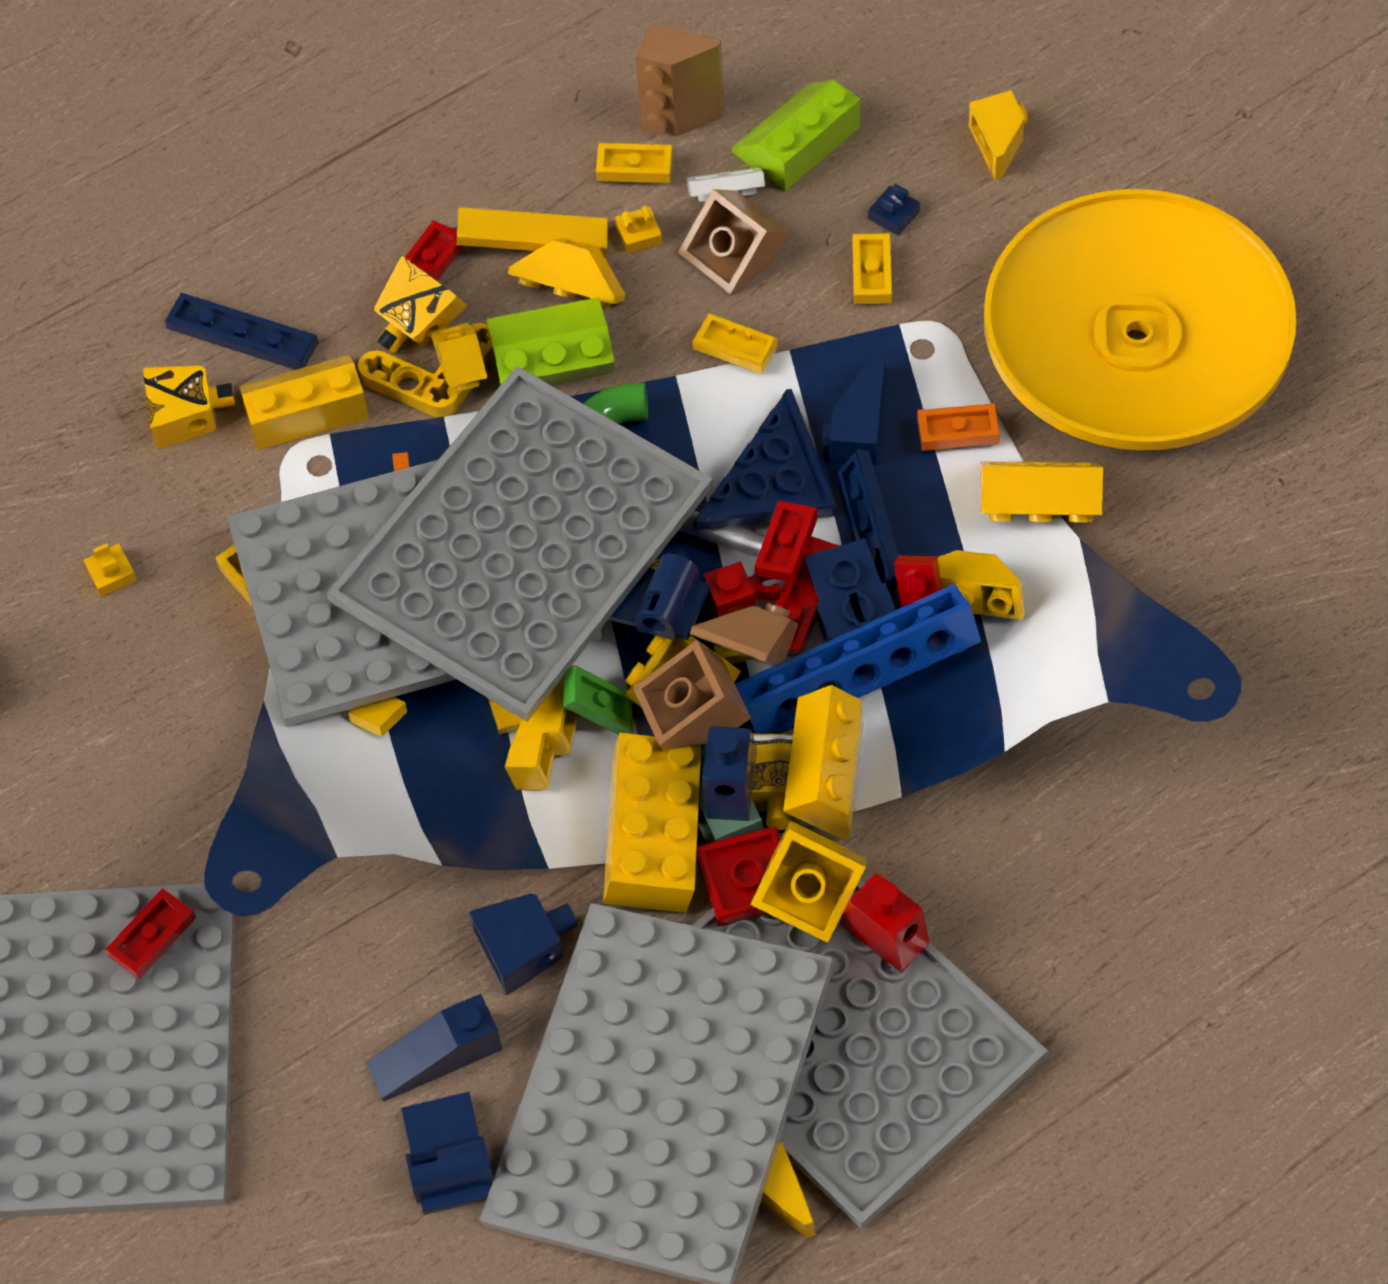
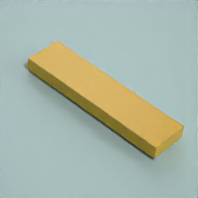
(526, 229)

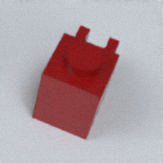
(734, 590)

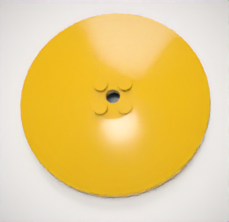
(1149, 263)

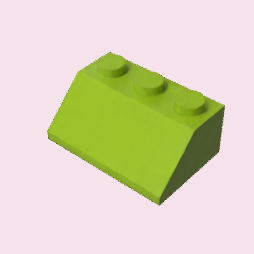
(801, 132)
(553, 342)

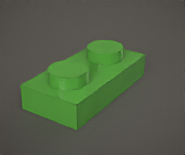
(597, 700)

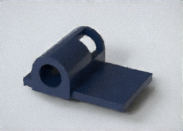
(847, 588)
(665, 599)
(447, 1154)

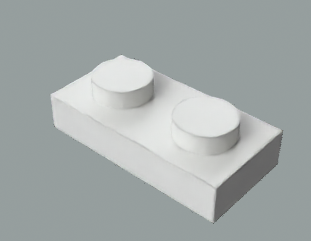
(742, 180)

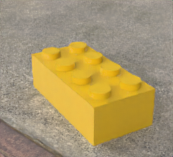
(652, 825)

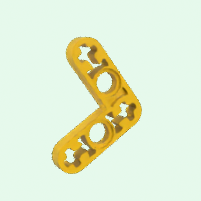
(429, 384)

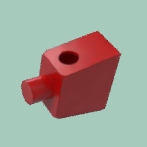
(881, 918)

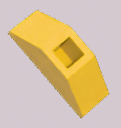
(571, 270)
(984, 583)

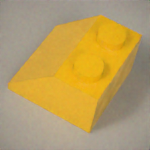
(809, 881)

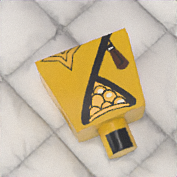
(414, 306)
(183, 402)

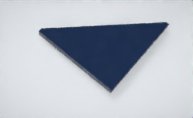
(772, 468)

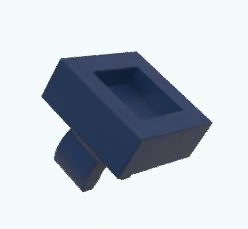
(894, 209)

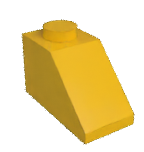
(998, 129)
(459, 356)

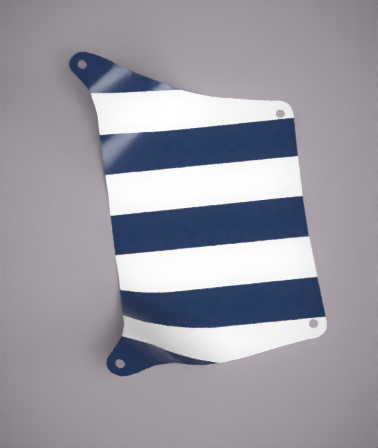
(440, 775)

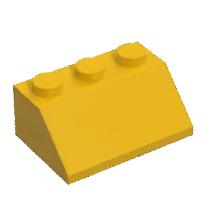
(304, 402)
(1041, 490)
(825, 760)

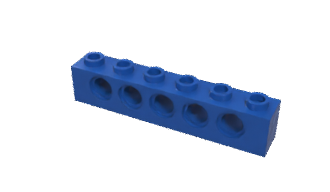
(862, 658)

